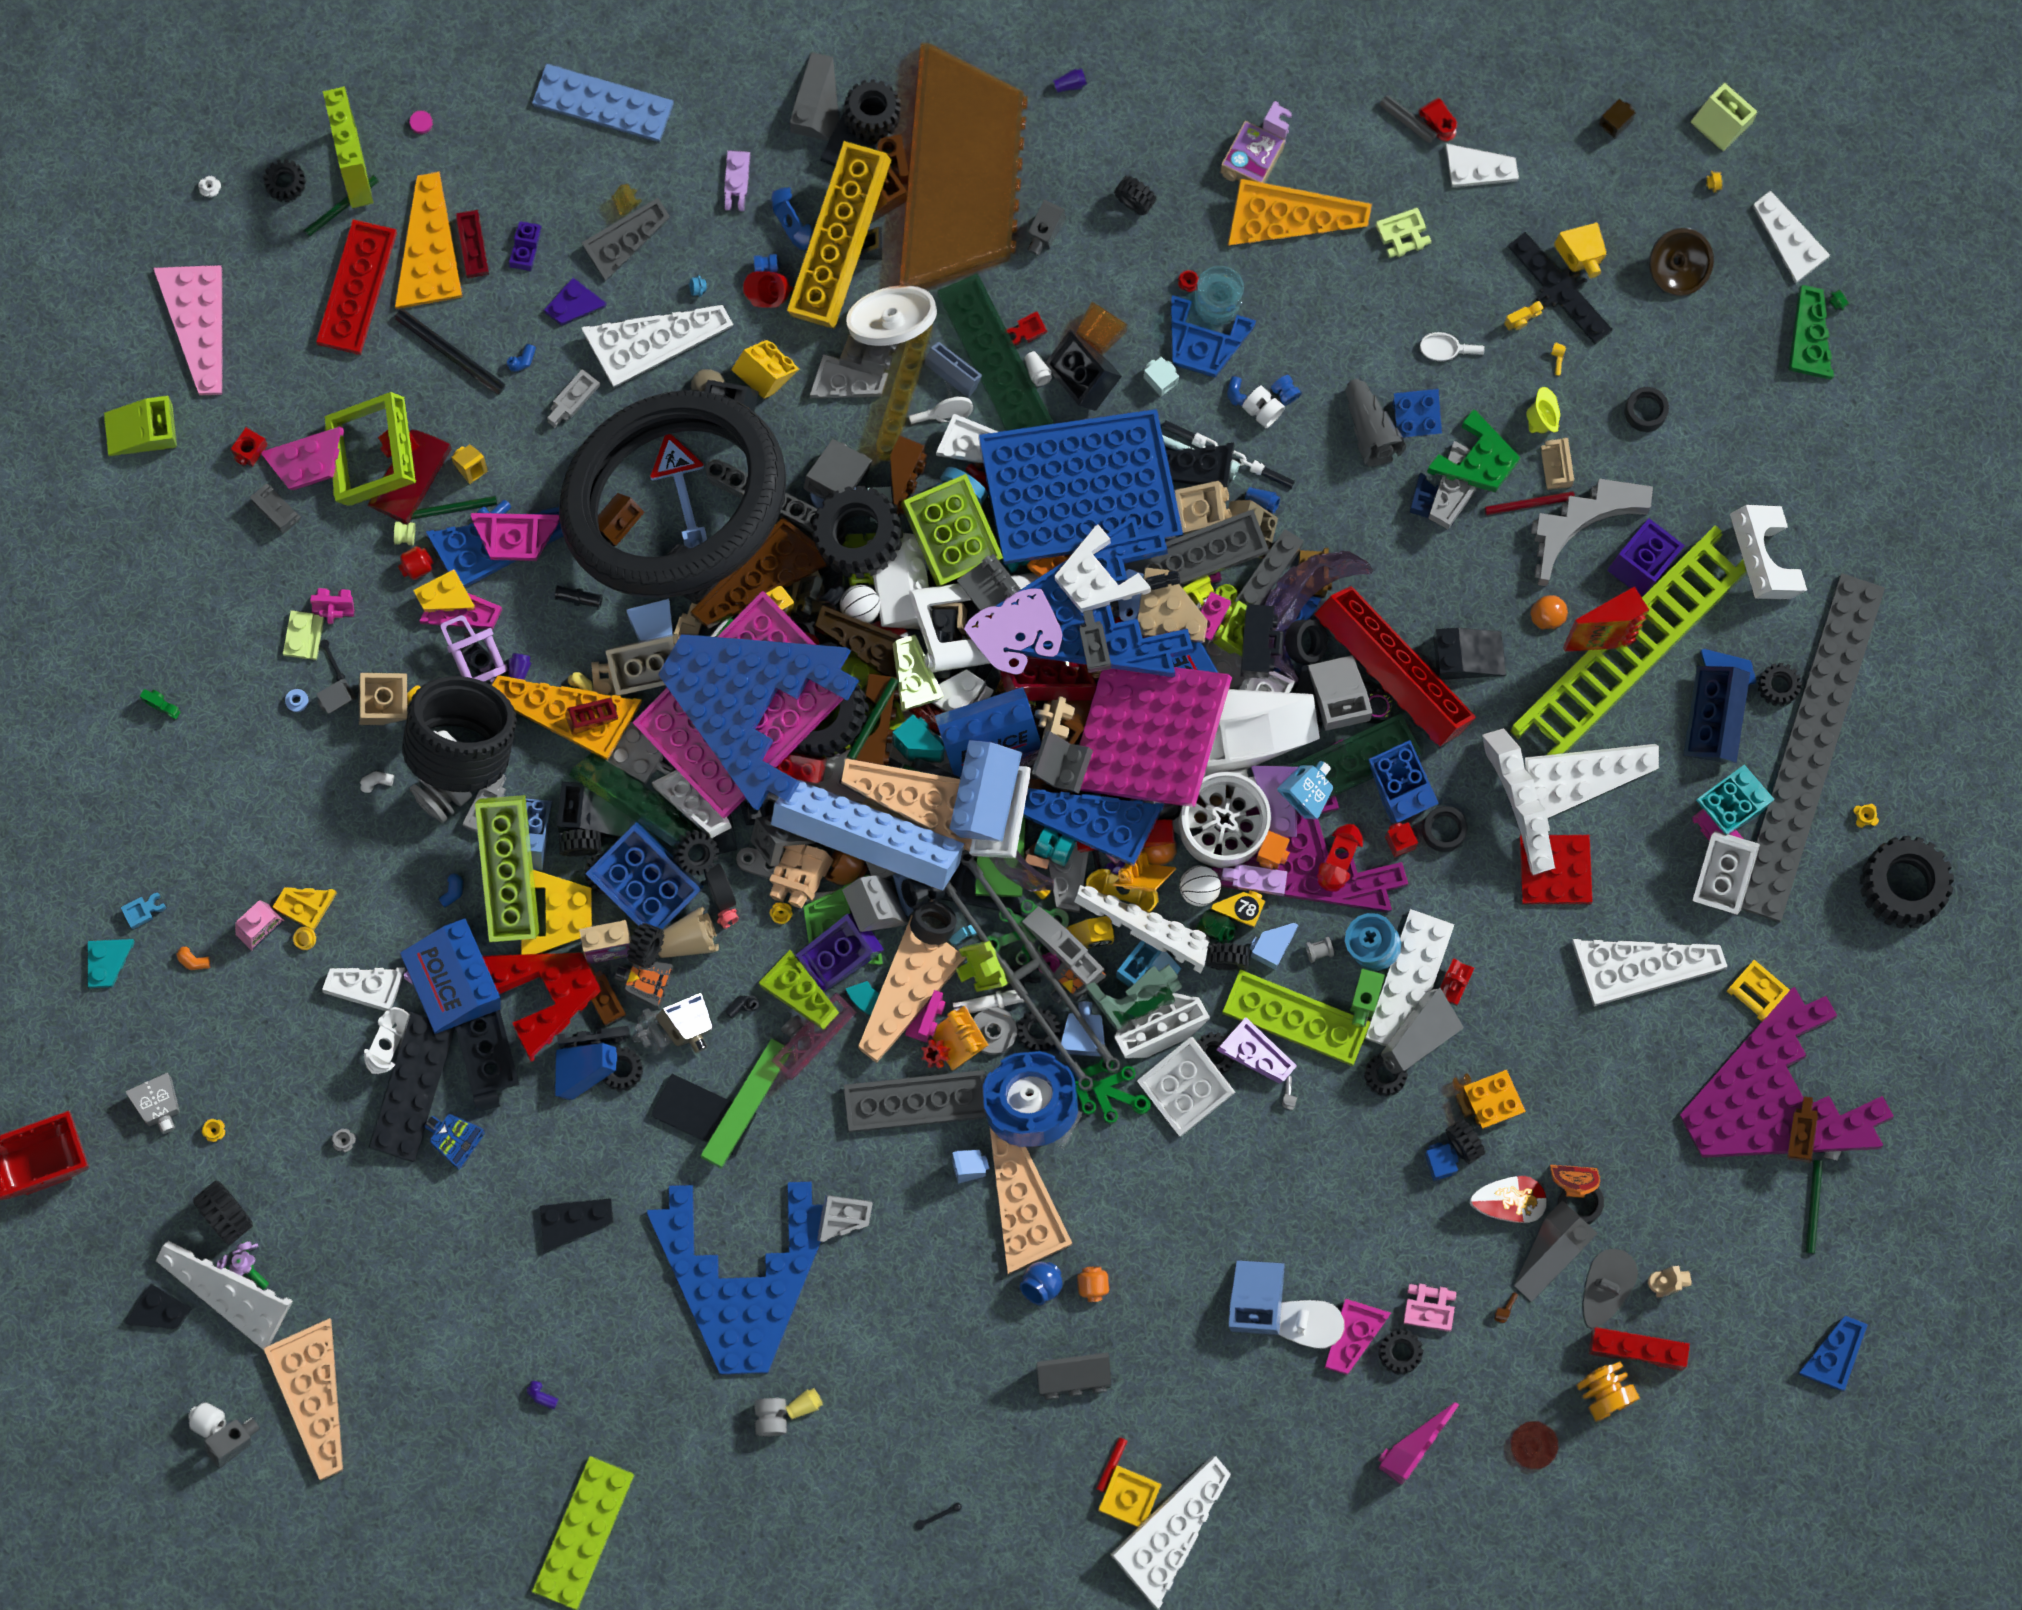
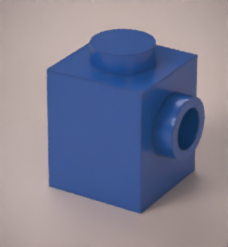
(1441, 1161)

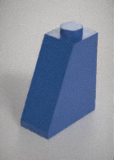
(582, 1068)

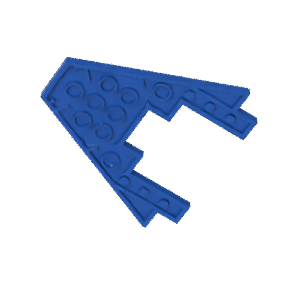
(740, 1316)

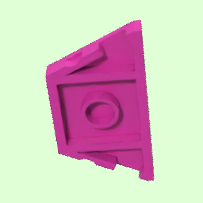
(306, 459)
(514, 535)

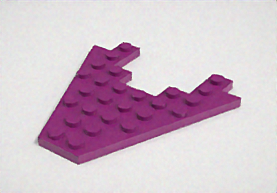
(1307, 851)
(1754, 1097)

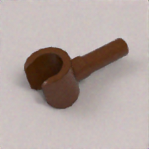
(1503, 1314)

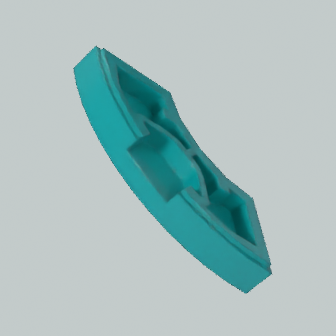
(863, 996)

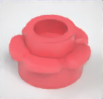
(726, 916)

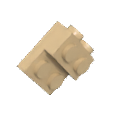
(1202, 506)

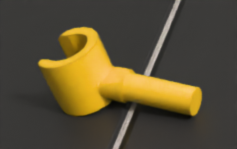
(1558, 350)

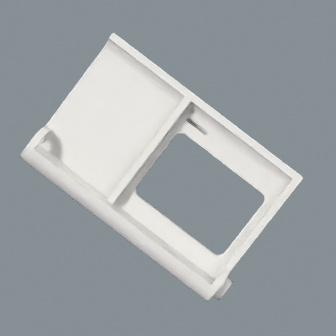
(957, 653)

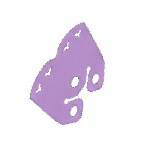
(1009, 620)

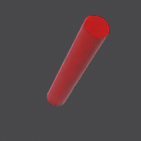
(1111, 1465)

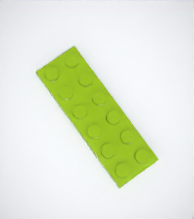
(1295, 1017)
(583, 1533)

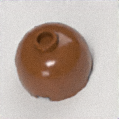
(845, 868)

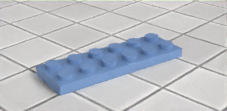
(603, 102)

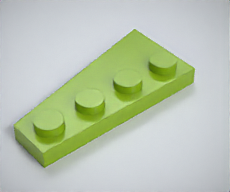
(799, 991)

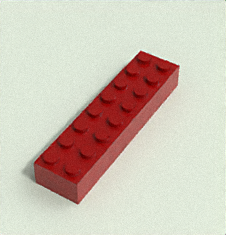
(1395, 665)

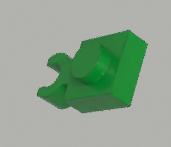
(157, 701)

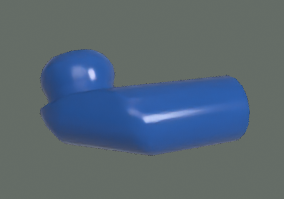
(524, 361)
(1233, 392)
(501, 508)
(454, 890)

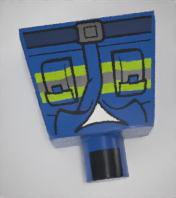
(454, 1138)

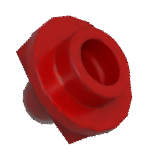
(977, 475)

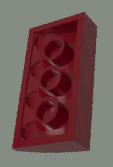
(427, 462)
(1050, 679)

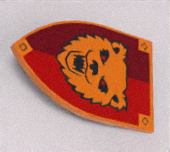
(1575, 1180)

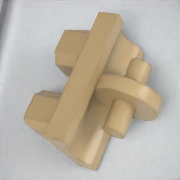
(1051, 717)
(1669, 1281)

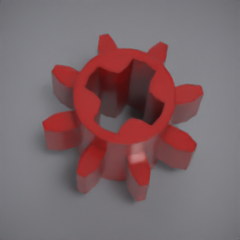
(929, 1051)

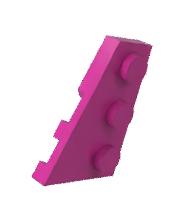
(482, 617)

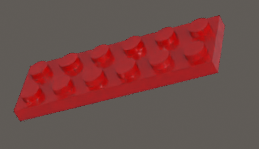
(356, 287)

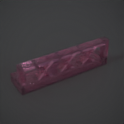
(816, 1043)

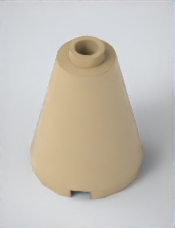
(689, 936)

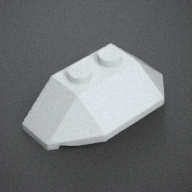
(1162, 1027)

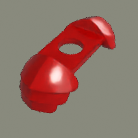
(1333, 873)

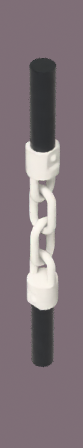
(1200, 441)

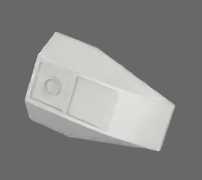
(1261, 727)

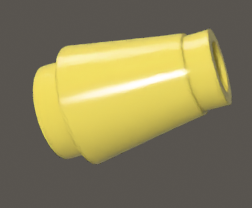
(804, 1404)

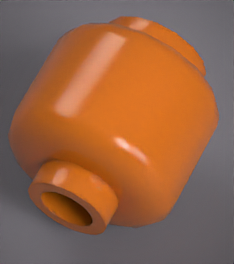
(1093, 1283)

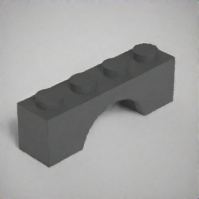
(1271, 569)

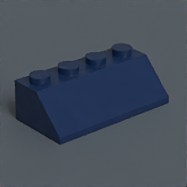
(1716, 713)

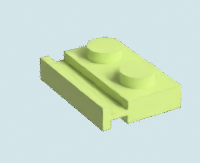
(303, 635)

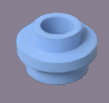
(296, 707)

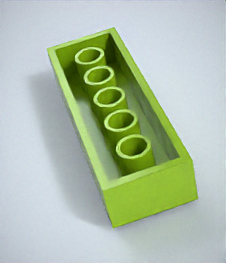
(507, 868)

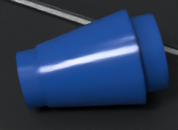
(1265, 499)

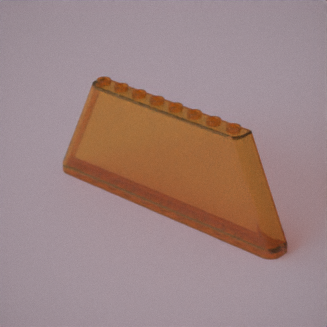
(961, 171)

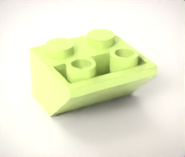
(1724, 117)

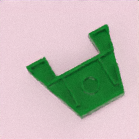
(1486, 463)

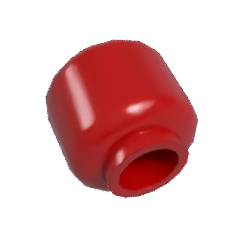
(415, 563)

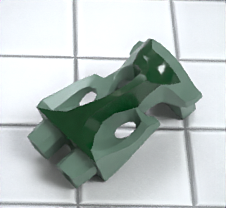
(1145, 996)

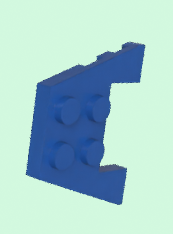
(1202, 348)

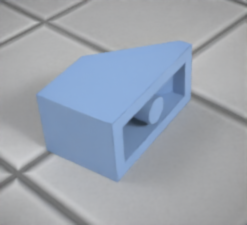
(1272, 945)
(969, 1165)

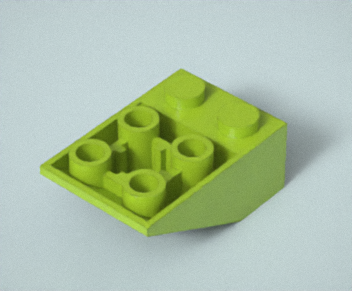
(141, 427)

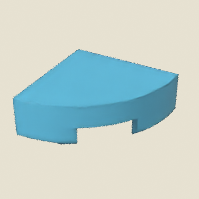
(962, 934)

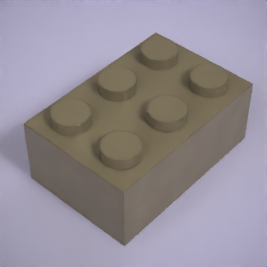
(638, 664)

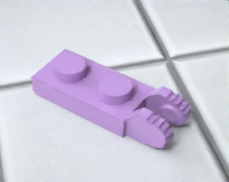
(736, 178)

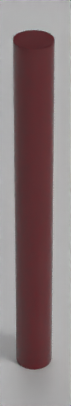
(1528, 503)

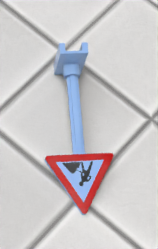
(675, 461)

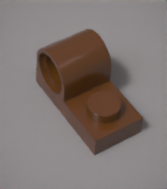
(897, 157)

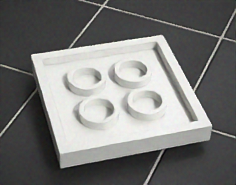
(1186, 1086)

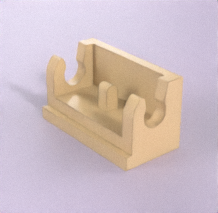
(1557, 464)

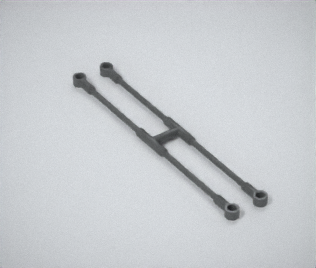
(1038, 961)

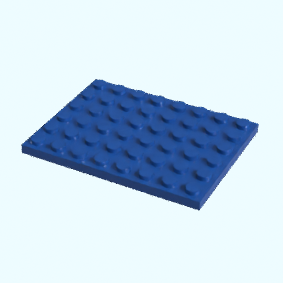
(1069, 476)

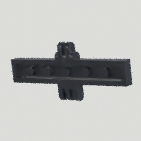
(1560, 288)

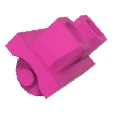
(332, 606)

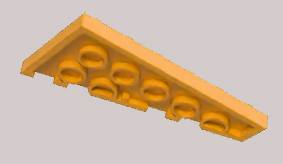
(1281, 212)
(429, 259)
(548, 706)

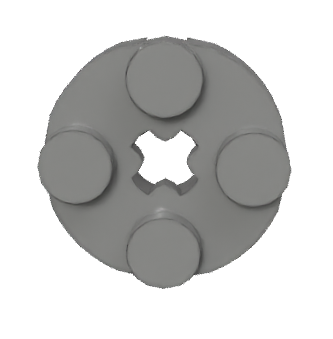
(1006, 1026)

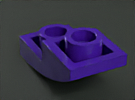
(525, 246)

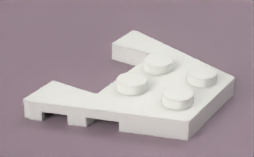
(1088, 581)

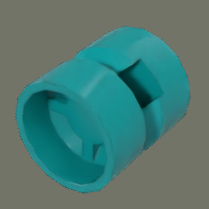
(1060, 853)

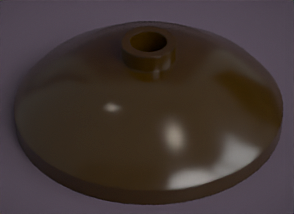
(1693, 264)

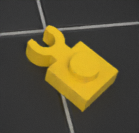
(1519, 318)

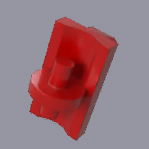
(1456, 981)

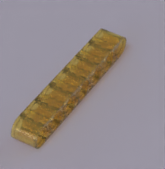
(901, 396)

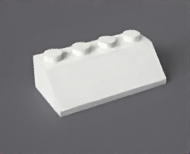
(895, 581)

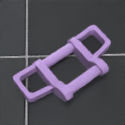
(486, 635)

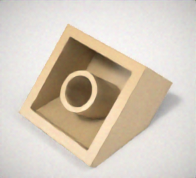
(382, 698)

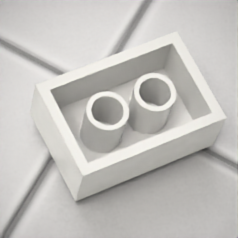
(1726, 872)

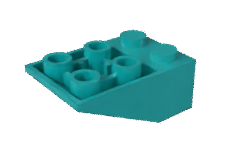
(1735, 800)

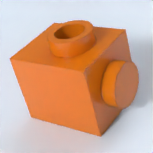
(1273, 851)

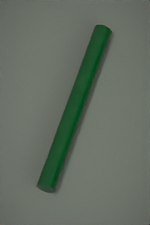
(334, 211)
(454, 507)
(872, 719)
(1814, 1207)

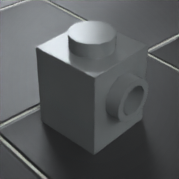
(335, 696)

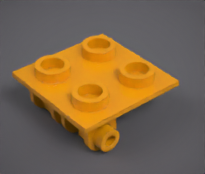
(1143, 874)
(960, 1035)
(1494, 1099)

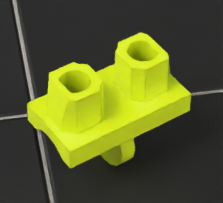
(1199, 590)

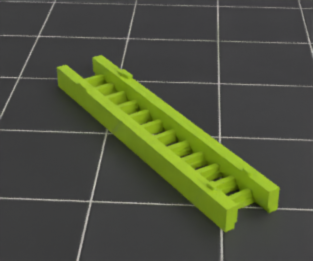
(1642, 667)

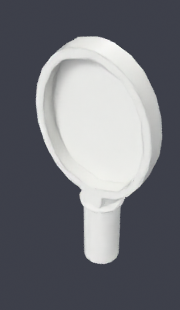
(1444, 347)
(957, 405)

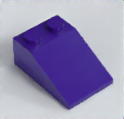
(1645, 557)
(839, 952)

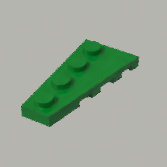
(1810, 337)

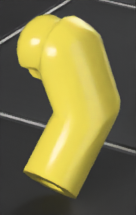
(581, 681)

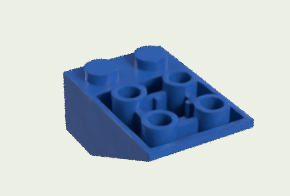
(1402, 782)

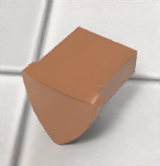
(1035, 860)

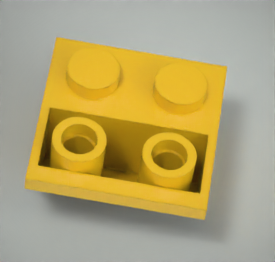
(764, 368)

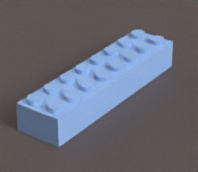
(869, 835)

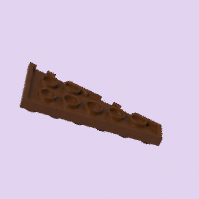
(779, 562)

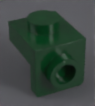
(1217, 927)

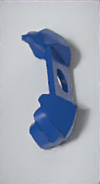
(798, 234)

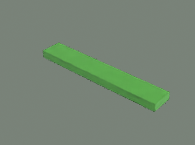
(744, 1106)

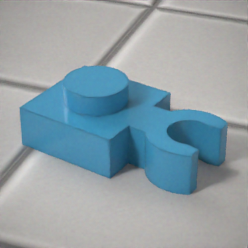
(139, 912)

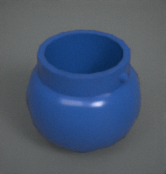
(1041, 1282)

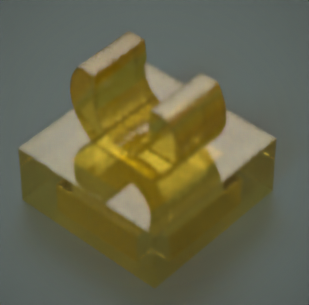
(625, 199)

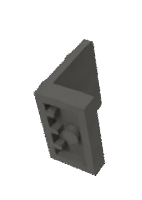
(1061, 763)
(771, 839)

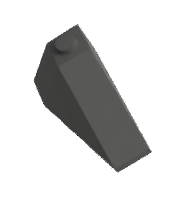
(816, 103)
(1555, 1246)

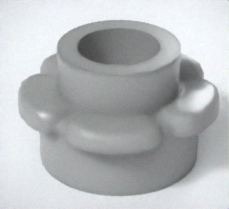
(339, 1135)

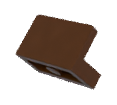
(618, 518)

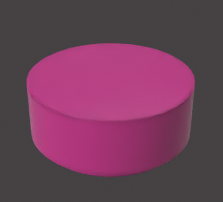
(421, 122)

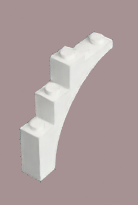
(1520, 789)

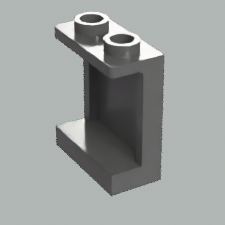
(836, 469)

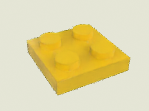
(1129, 1497)

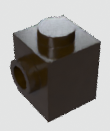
(1617, 118)

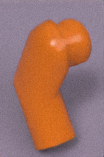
(189, 961)

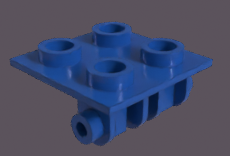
(1417, 412)

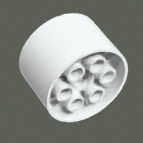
(1250, 795)

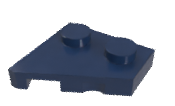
(1423, 497)

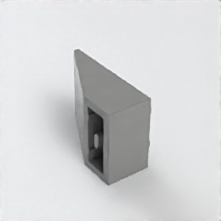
(1340, 693)

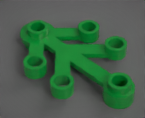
(1011, 937)
(1103, 1089)

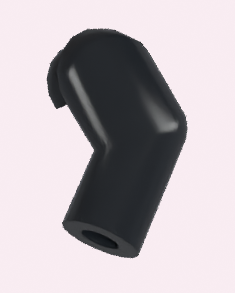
(742, 1003)

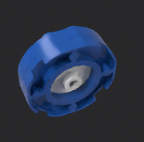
(1030, 1099)

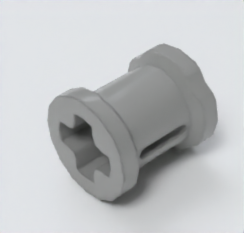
(1319, 949)

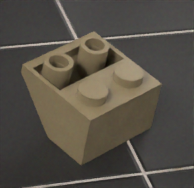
(1265, 519)

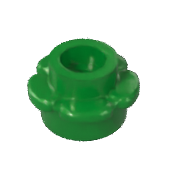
(1838, 300)

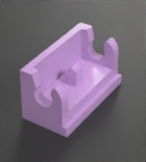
(1274, 124)

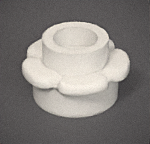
(209, 192)

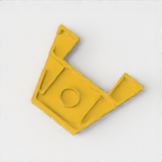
(566, 912)

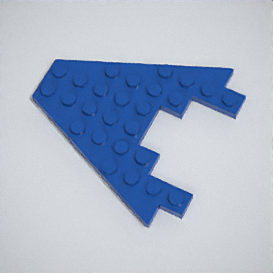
(1123, 639)
(730, 685)

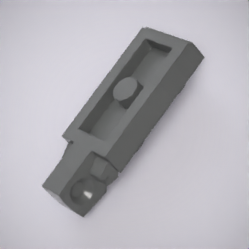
(1094, 644)

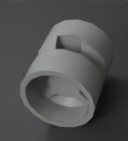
(770, 1417)

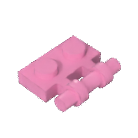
(1427, 1314)

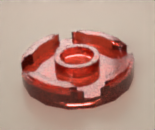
(1528, 1441)

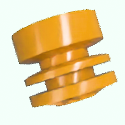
(1607, 1391)

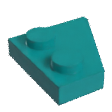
(106, 961)

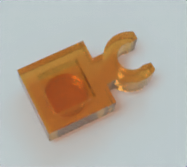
(1462, 1098)

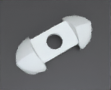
(377, 1059)

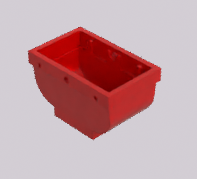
(40, 1156)

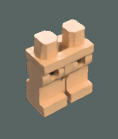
(799, 874)

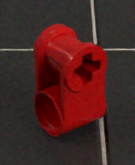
(1438, 117)

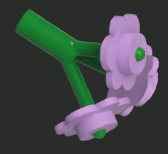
(243, 1264)

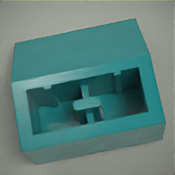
(916, 741)

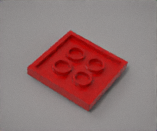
(1569, 880)

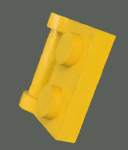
(1763, 985)

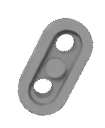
(756, 866)

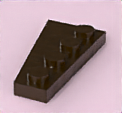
(864, 640)

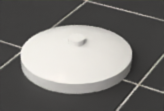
(891, 315)

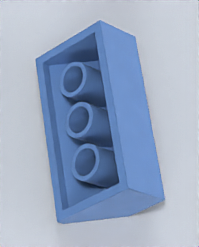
(985, 791)

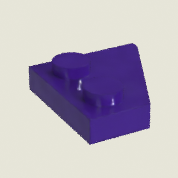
(573, 303)

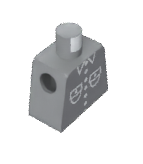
(156, 1102)

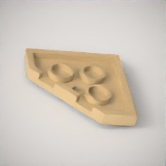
(1170, 611)

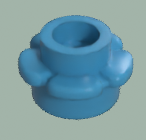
(697, 286)

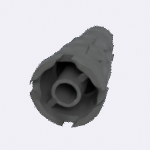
(1373, 426)

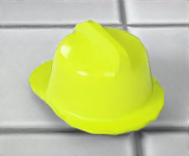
(1544, 412)

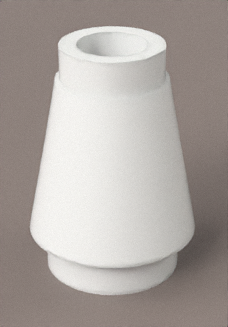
(1037, 369)

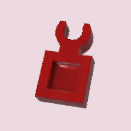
(1030, 328)

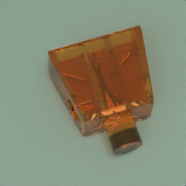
(1101, 328)

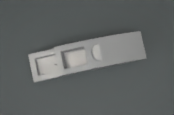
(1063, 945)

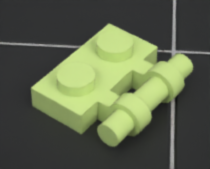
(1401, 226)

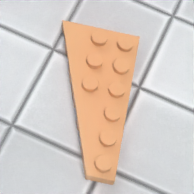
(913, 794)
(907, 990)
(1026, 1210)
(308, 1381)

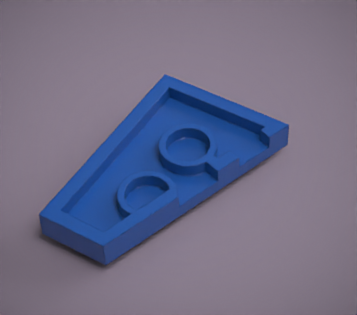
(1836, 1355)

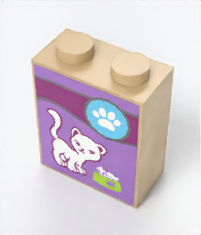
(1252, 154)
(605, 942)

